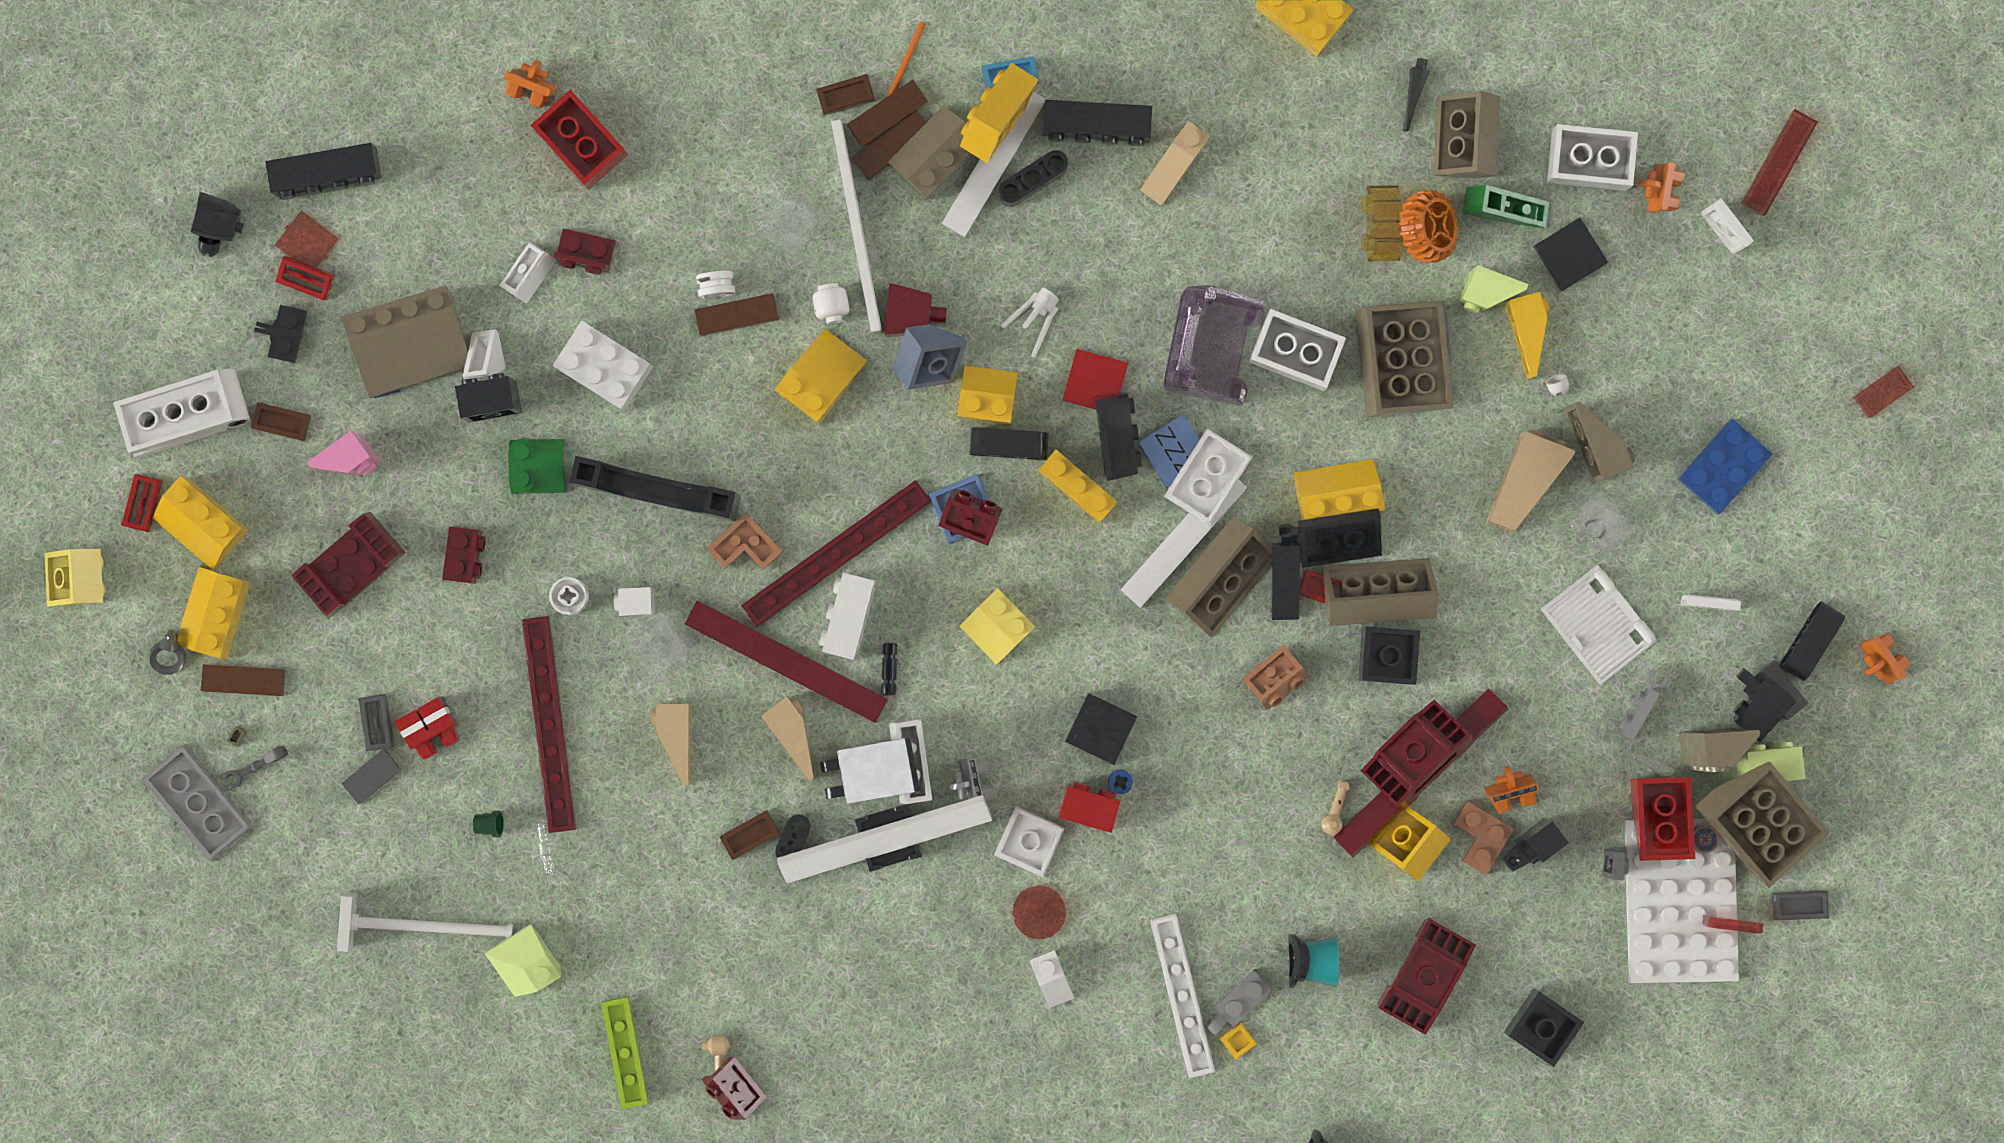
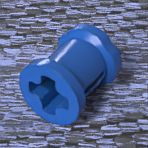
(1111, 780)

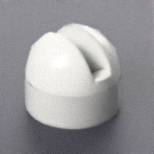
(1557, 384)

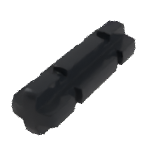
(889, 669)

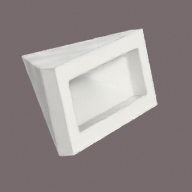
(484, 355)

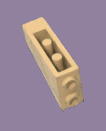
(1528, 476)

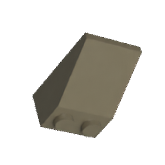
(1601, 447)

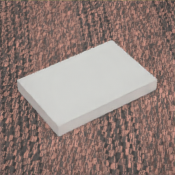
(1208, 476)

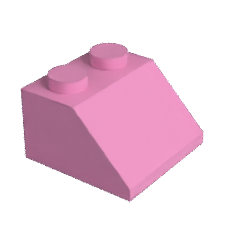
(347, 456)

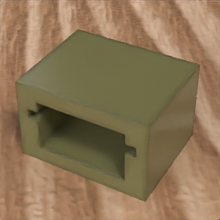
(237, 736)

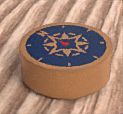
(1705, 839)

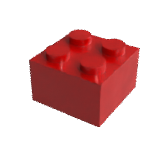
(1088, 807)

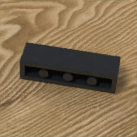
(1097, 121)
(323, 170)

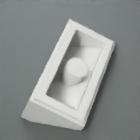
(528, 272)

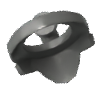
(169, 643)

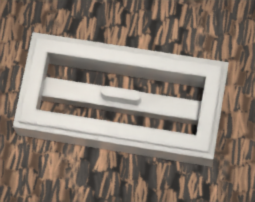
(1711, 602)

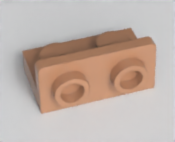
(1275, 678)

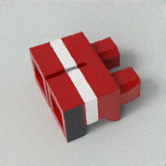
(426, 724)

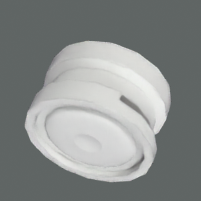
(715, 284)
(569, 596)

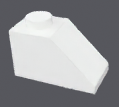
(1051, 978)

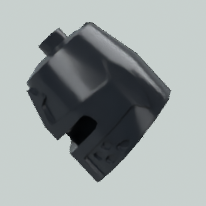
(216, 218)

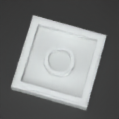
(1727, 226)
(1029, 841)

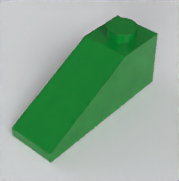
(1505, 206)

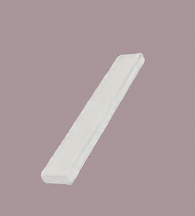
(987, 175)
(1173, 552)
(1182, 995)

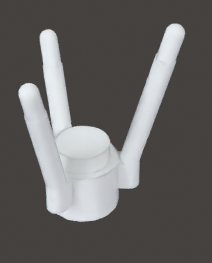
(1044, 303)

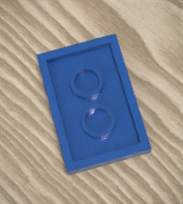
(1725, 466)

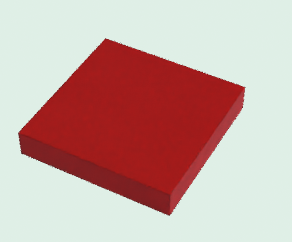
(1093, 376)

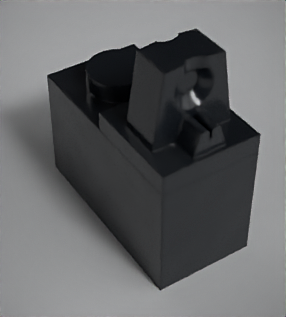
(1765, 705)
(1535, 845)

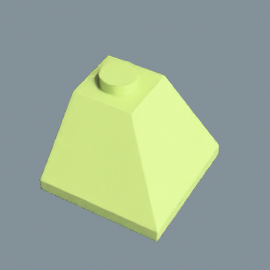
(1488, 289)
(524, 962)

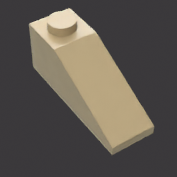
(1175, 163)
(674, 731)
(791, 731)

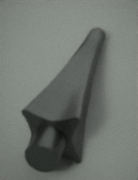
(1417, 80)

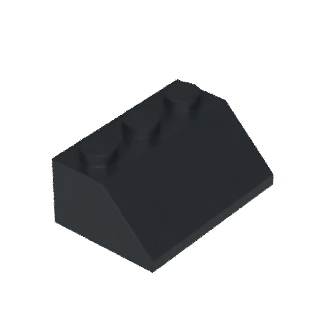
(1117, 435)

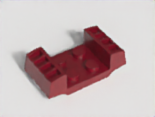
(349, 565)
(1416, 753)
(1427, 976)

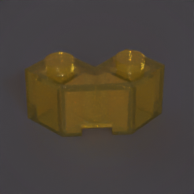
(1382, 212)

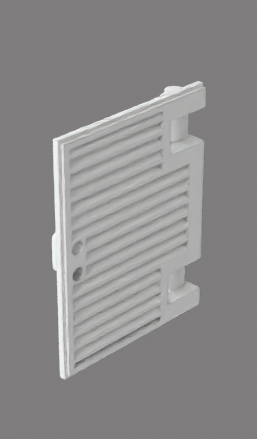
(1598, 625)

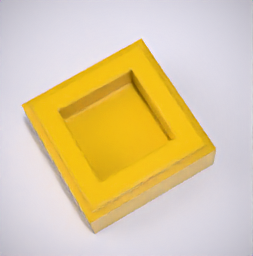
(1238, 1040)

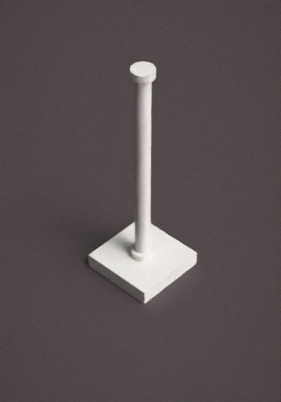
(351, 921)

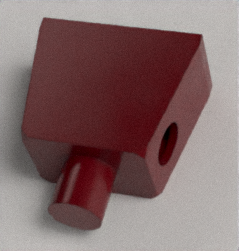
(909, 309)

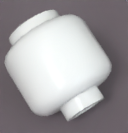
(830, 303)

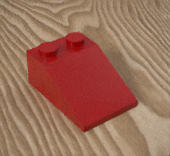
(1663, 818)

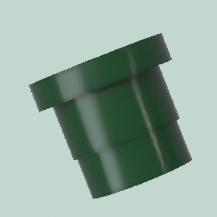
(489, 824)

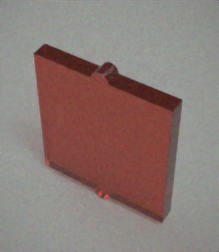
(306, 240)

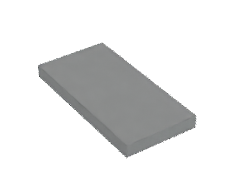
(197, 802)

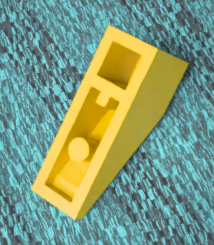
(1528, 323)

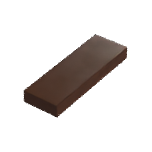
(887, 113)
(877, 154)
(736, 314)
(243, 680)

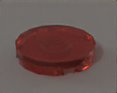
(1046, 909)

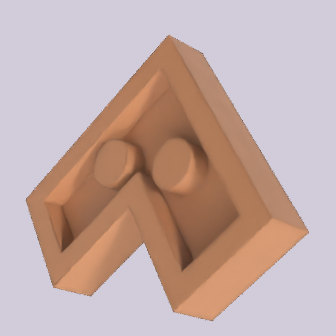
(741, 537)
(1490, 836)

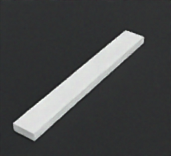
(856, 226)
(884, 839)

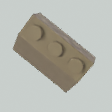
(1467, 135)
(932, 153)

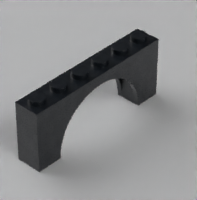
(656, 490)

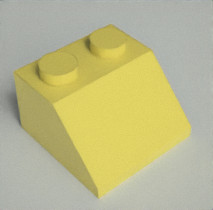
(74, 577)
(997, 626)

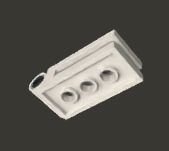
(223, 410)

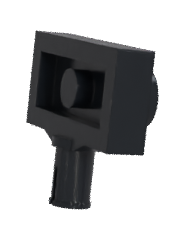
(284, 333)

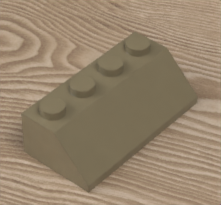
(1222, 576)
(1396, 592)
(1715, 748)

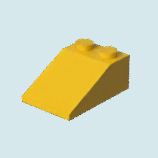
(821, 376)

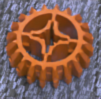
(1429, 226)

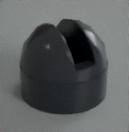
(208, 246)

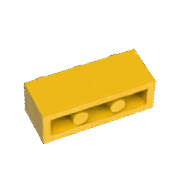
(1077, 486)

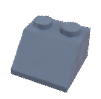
(928, 356)

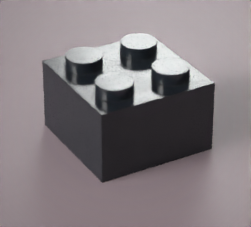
(488, 398)
(1389, 655)
(1101, 728)
(1543, 1027)

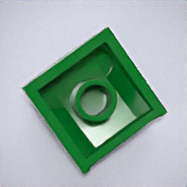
(536, 466)

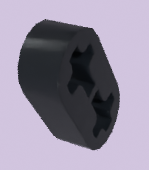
(787, 835)

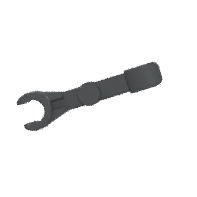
(272, 756)

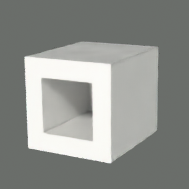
(634, 601)

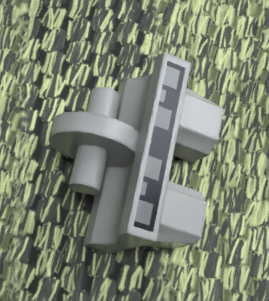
(968, 780)

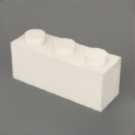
(913, 729)

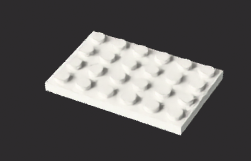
(1667, 915)

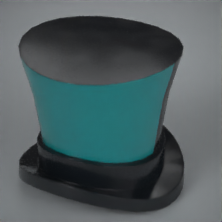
(1313, 961)

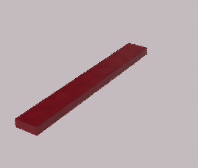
(836, 553)
(786, 661)
(549, 724)
(1382, 810)

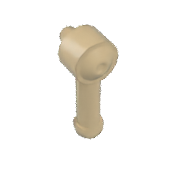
(1331, 823)
(718, 1047)

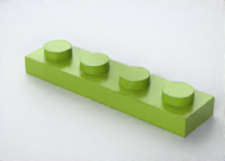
(625, 1052)

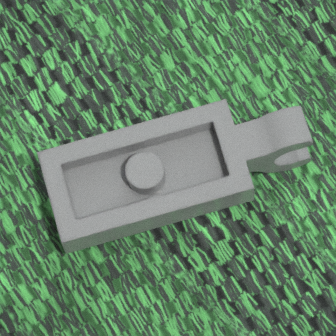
(1643, 704)
(1239, 1002)

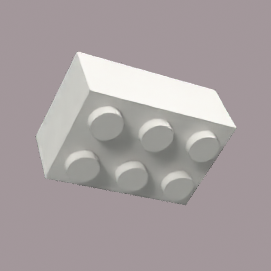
(1592, 157)
(1297, 350)
(603, 366)
(848, 616)

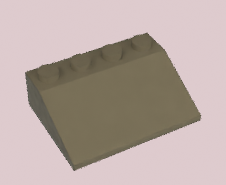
(407, 341)
(1404, 358)
(1763, 822)

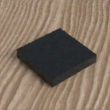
(1570, 254)

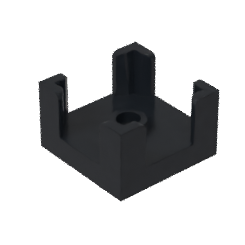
(882, 818)

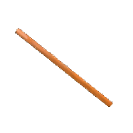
(905, 62)

